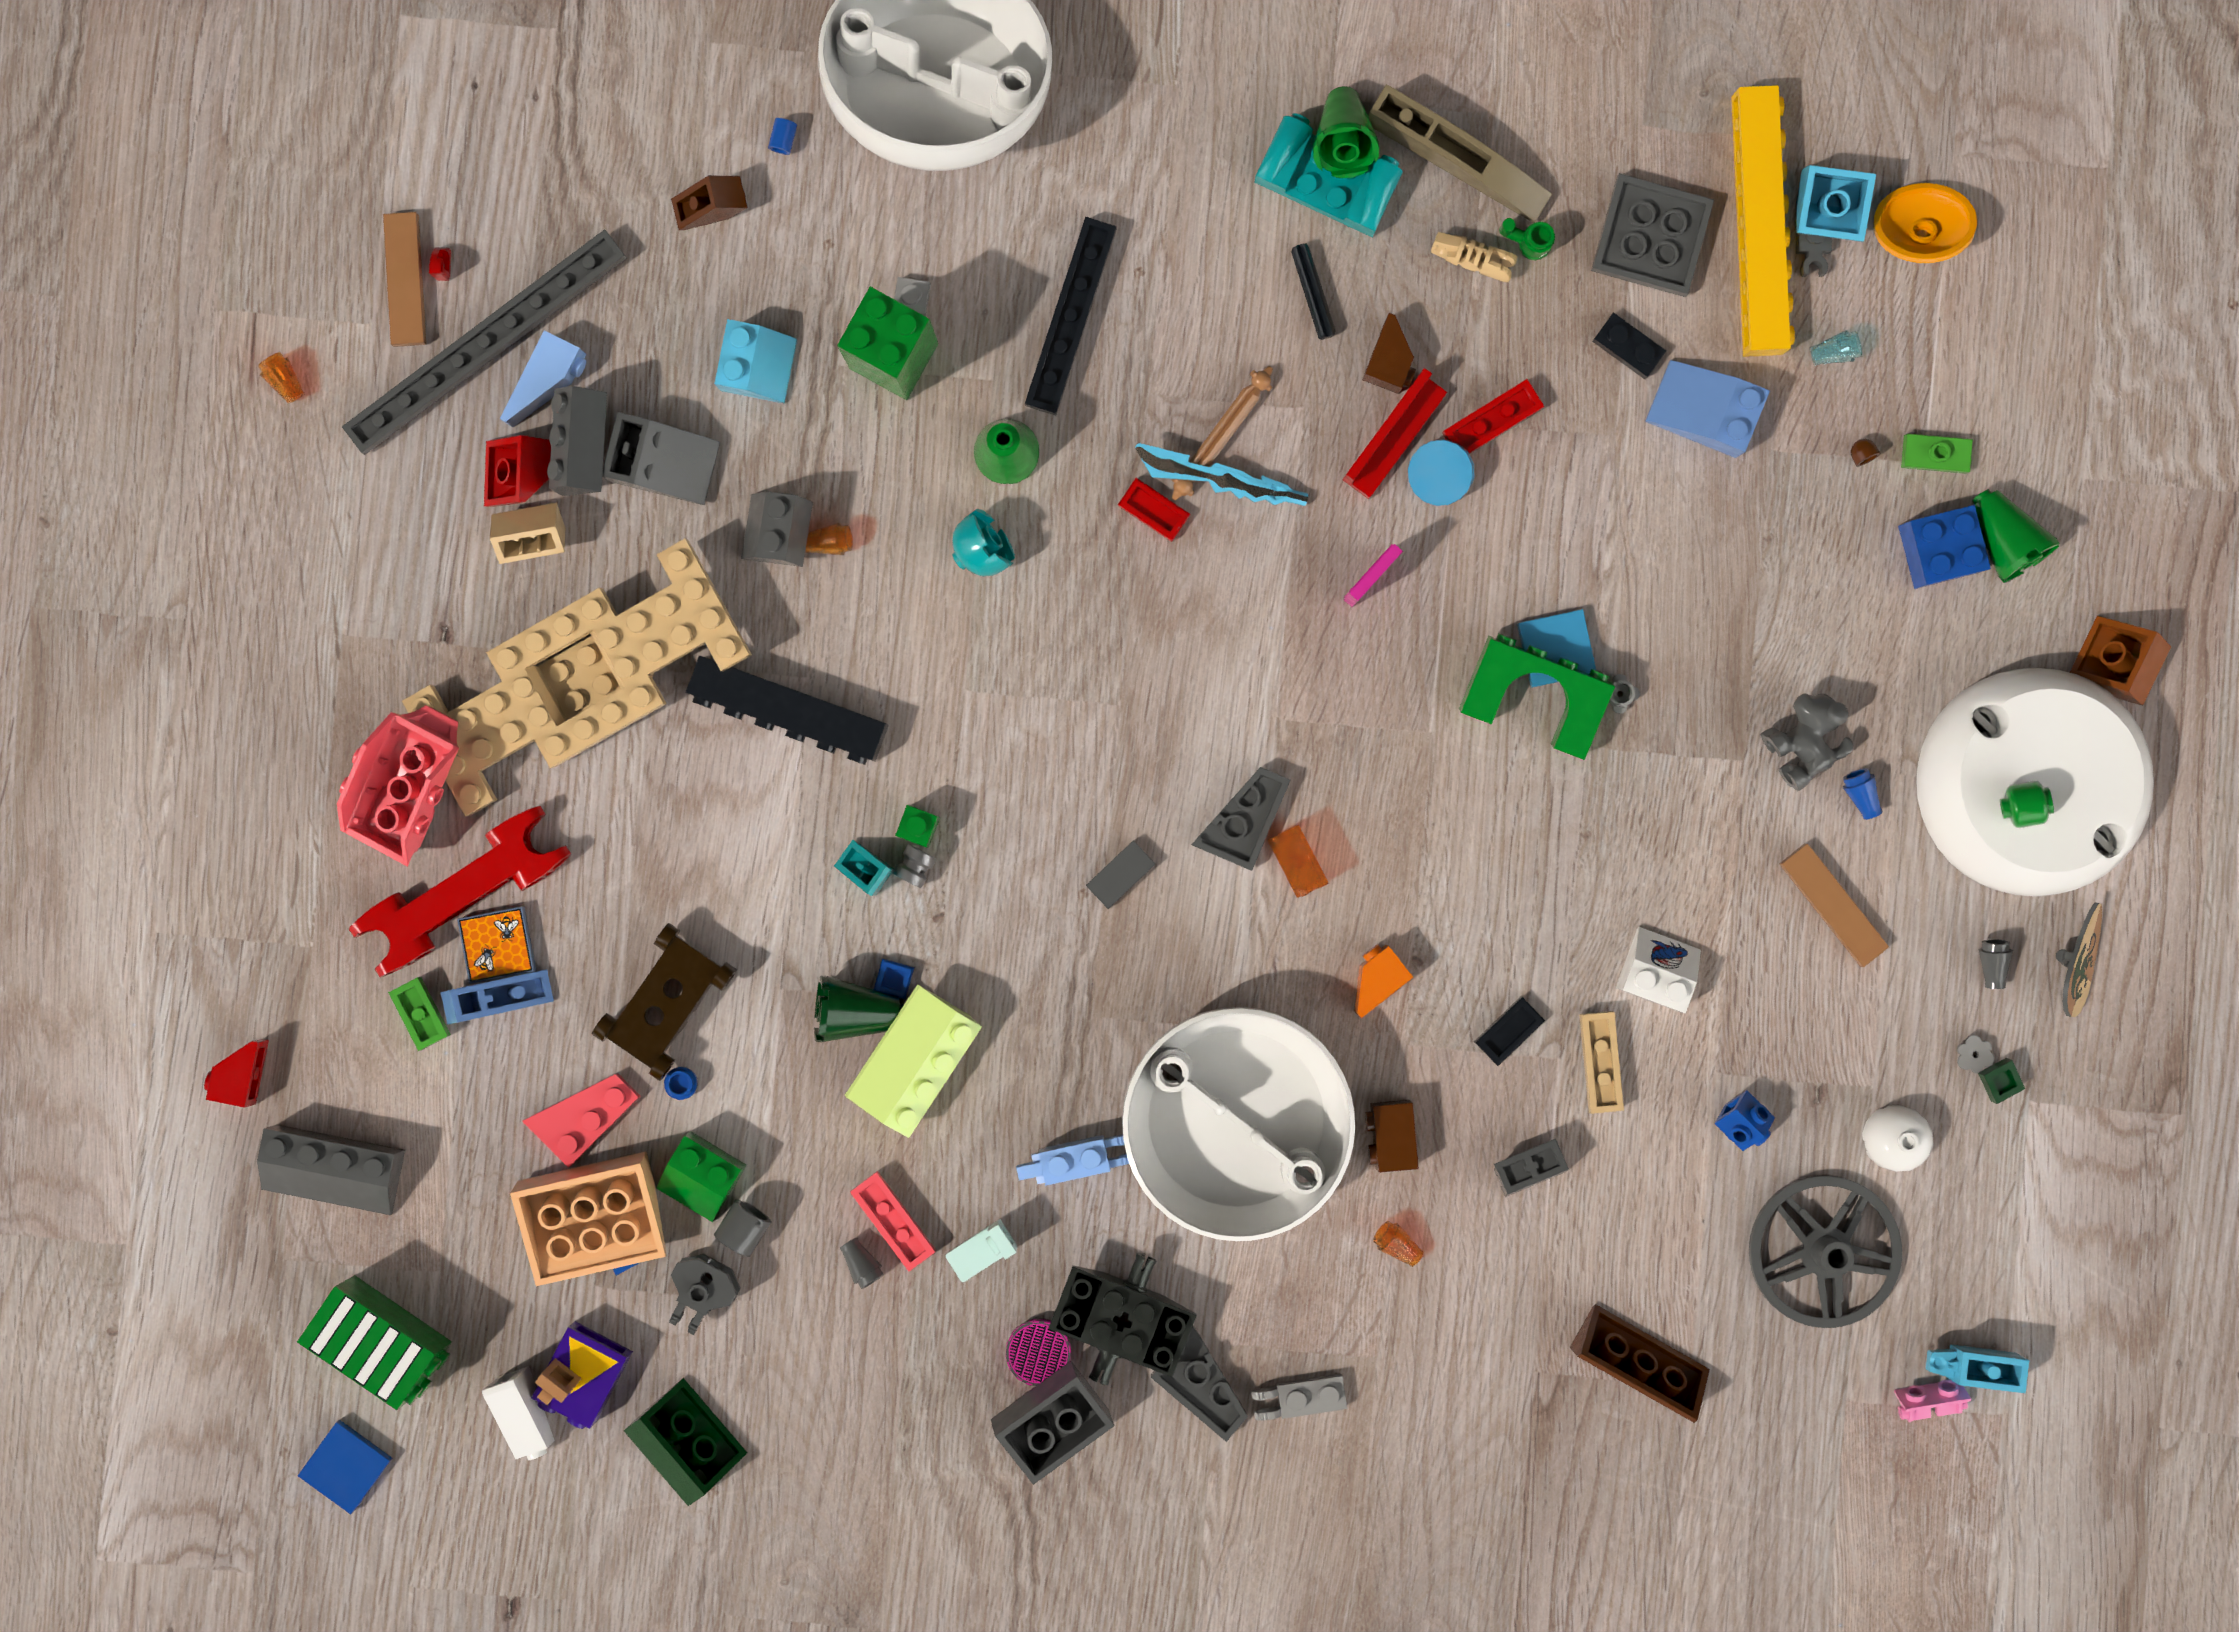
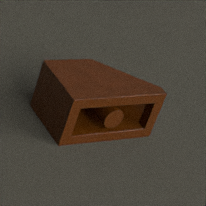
(709, 201)
(1390, 359)

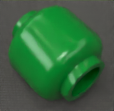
(2027, 804)

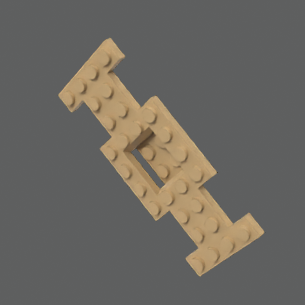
(591, 685)

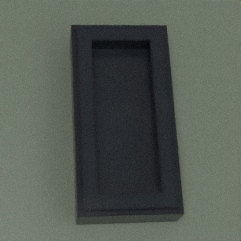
(1509, 1031)

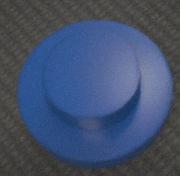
(680, 1083)

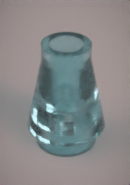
(1837, 349)

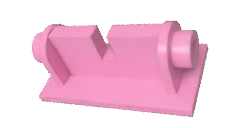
(1944, 1396)

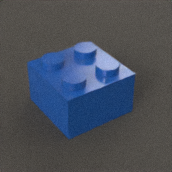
(1944, 547)

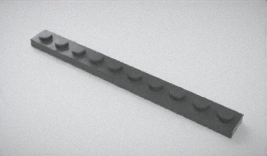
(484, 342)

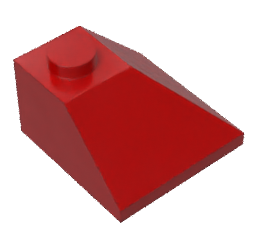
(515, 469)

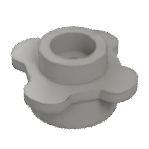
(1629, 694)

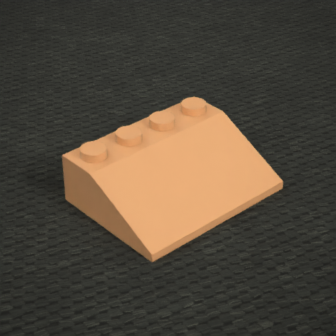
(589, 1218)

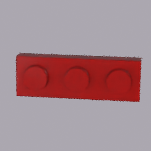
(1495, 417)

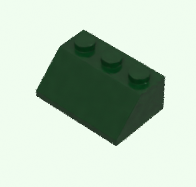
(685, 1442)

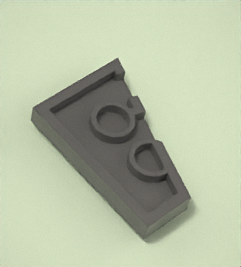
(1246, 820)
(1203, 1388)

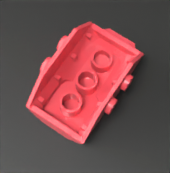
(398, 781)

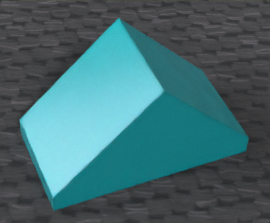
(863, 868)

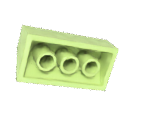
(913, 1061)

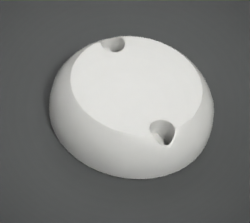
(935, 77)
(2041, 730)
(1237, 1124)

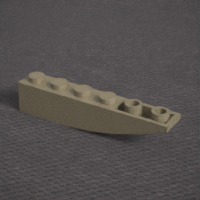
(1457, 153)

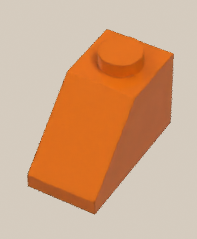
(1379, 978)

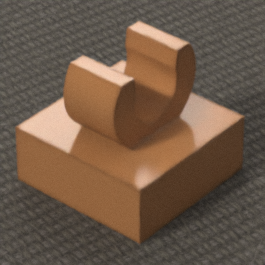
(556, 1382)

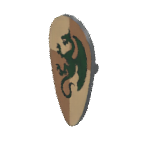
(2081, 963)

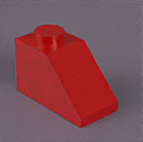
(238, 1076)

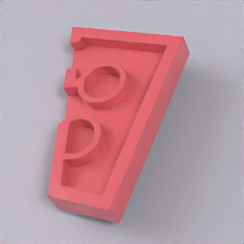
(583, 1118)

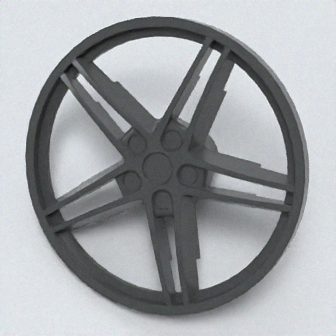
(1825, 1251)

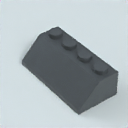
(329, 1168)

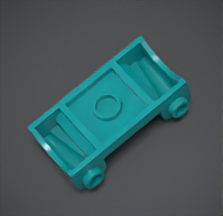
(1294, 174)

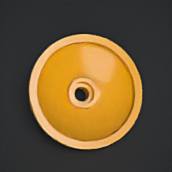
(1925, 223)

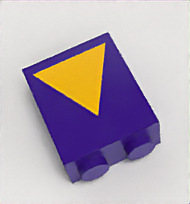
(597, 1363)

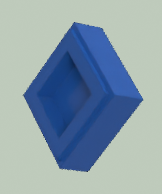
(894, 978)

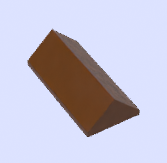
(1642, 1362)

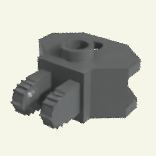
(700, 1291)

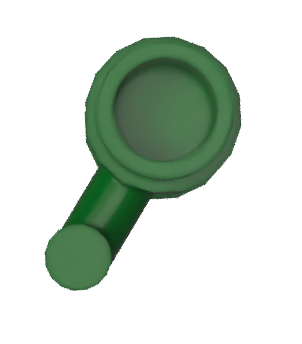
(1533, 242)

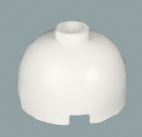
(1897, 1138)

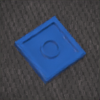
(345, 1467)

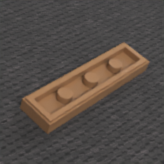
(404, 279)
(1834, 905)

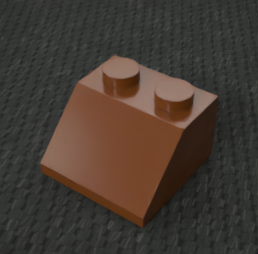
(2122, 658)

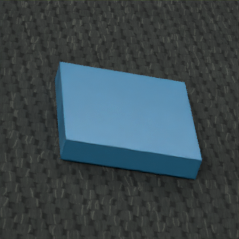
(1560, 636)

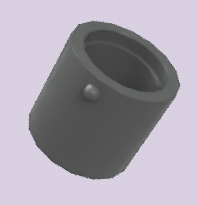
(742, 1228)

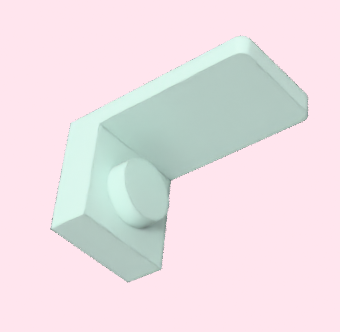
(981, 1251)

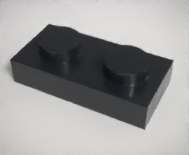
(1629, 346)

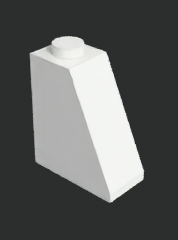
(518, 1415)

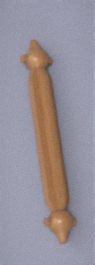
(1226, 428)

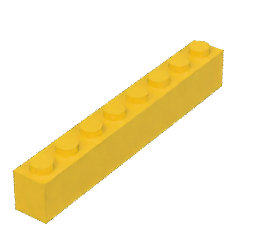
(1761, 221)

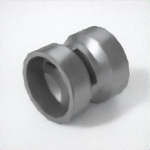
(914, 866)

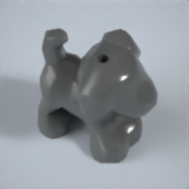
(1816, 717)

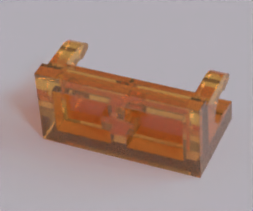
(1297, 861)

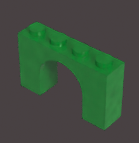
(1584, 693)

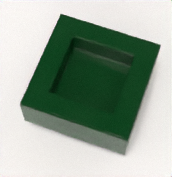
(2001, 1080)

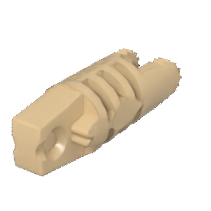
(1474, 256)

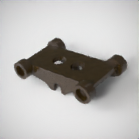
(650, 1041)

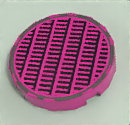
(1036, 1351)

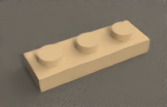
(1601, 1062)

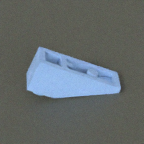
(550, 367)

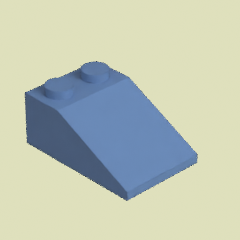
(1707, 407)

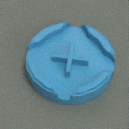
(1441, 472)

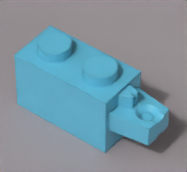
(1980, 1367)

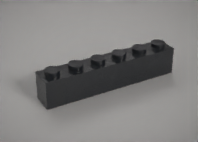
(788, 709)

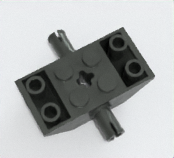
(1156, 1324)

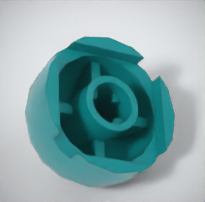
(980, 546)

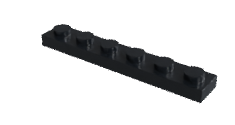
(1070, 316)

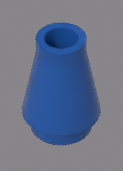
(1863, 792)

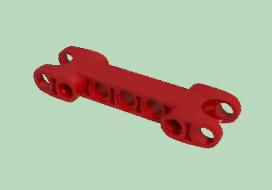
(509, 860)

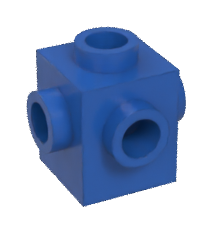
(1745, 1121)

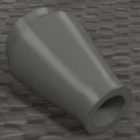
(1995, 962)
(861, 1264)

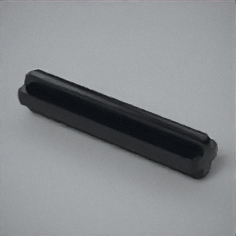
(1313, 291)

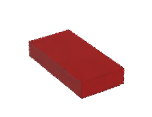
(1153, 509)

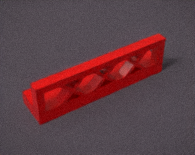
(1395, 435)

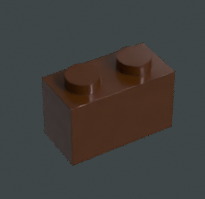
(1393, 1136)

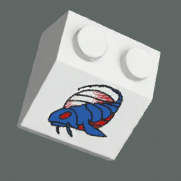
(1660, 970)

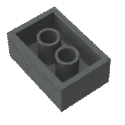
(1052, 1422)

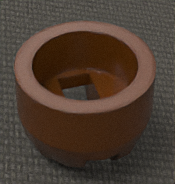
(1864, 452)

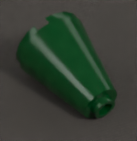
(851, 1010)

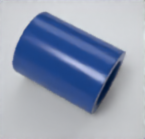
(782, 136)

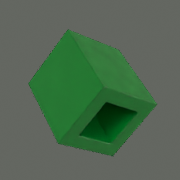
(917, 826)

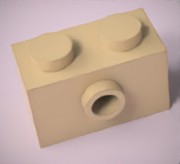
(527, 533)

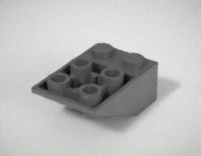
(660, 459)

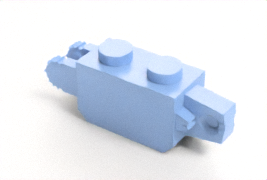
(1072, 1160)

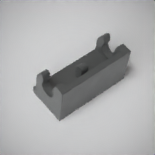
(1530, 1167)

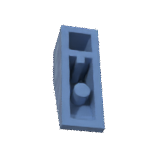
(497, 996)

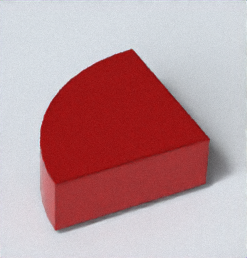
(440, 263)

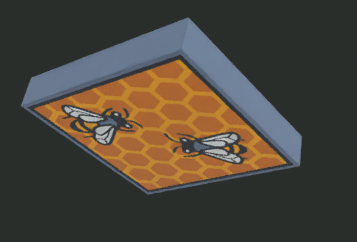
(496, 944)

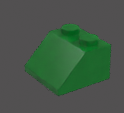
(700, 1176)

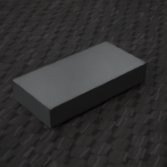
(1120, 874)

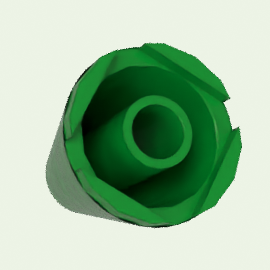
(1345, 136)
(1006, 462)
(2011, 535)

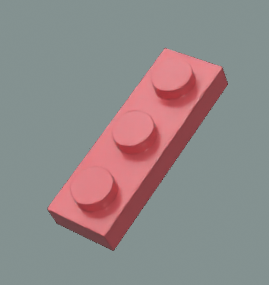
(893, 1221)

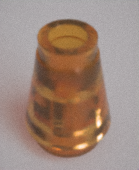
(281, 377)
(830, 540)
(1397, 1243)

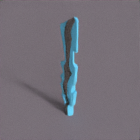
(1175, 465)

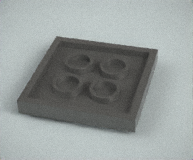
(1652, 235)

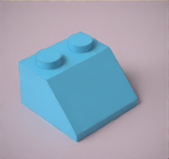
(1834, 202)
(755, 361)

